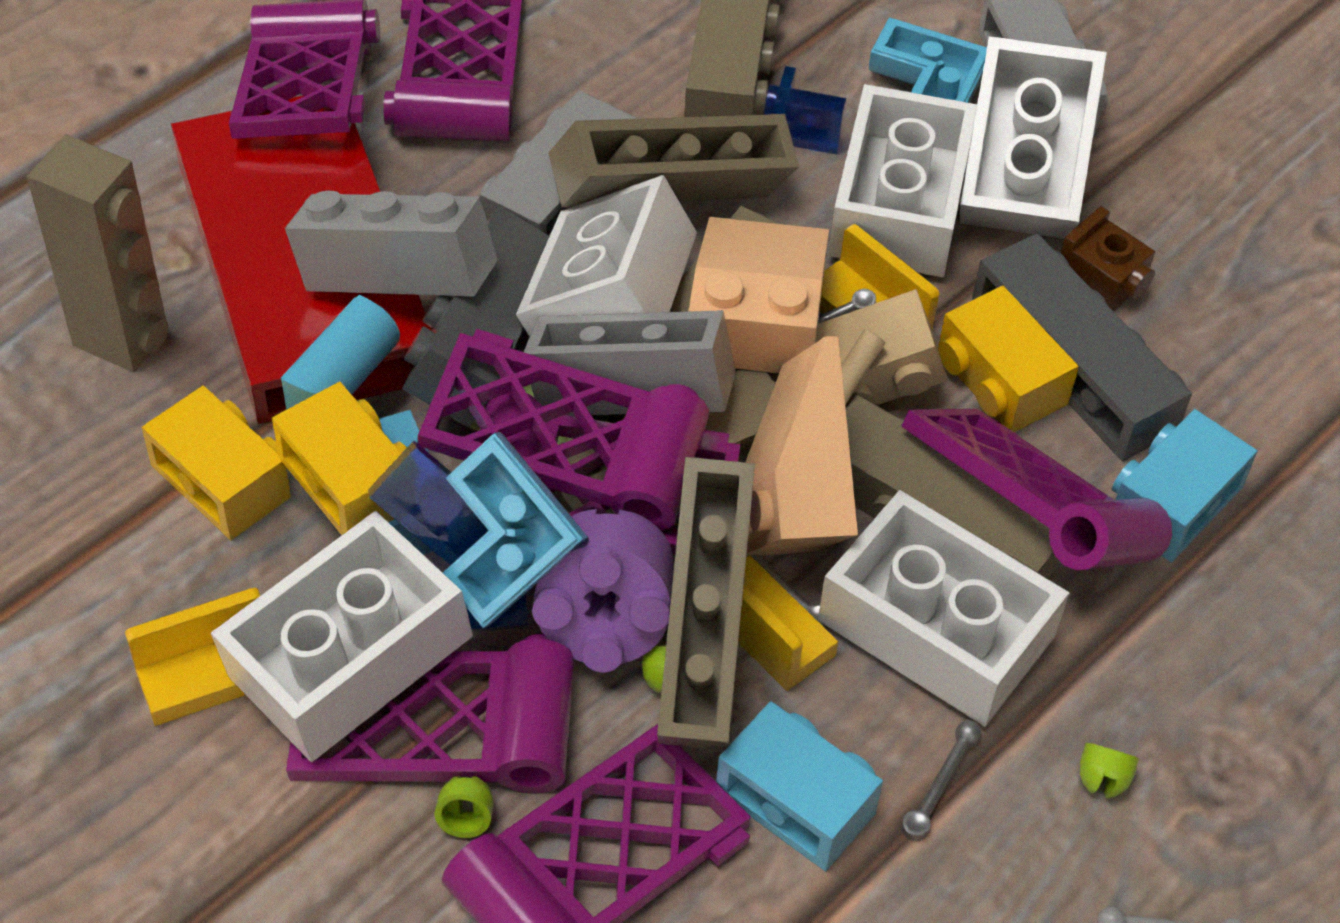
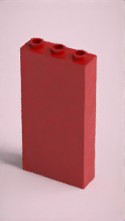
(242, 203)

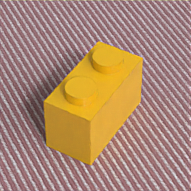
(1006, 359)
(336, 453)
(217, 461)

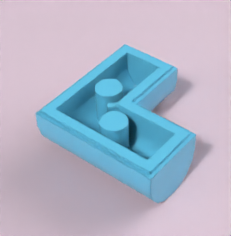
(928, 60)
(343, 352)
(525, 526)

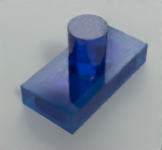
(426, 504)

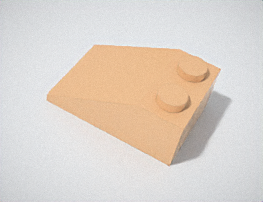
(767, 286)
(803, 459)

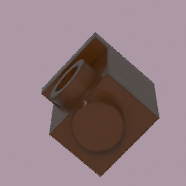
(1109, 259)

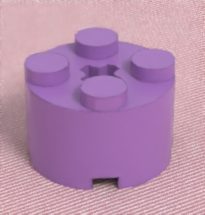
(609, 592)

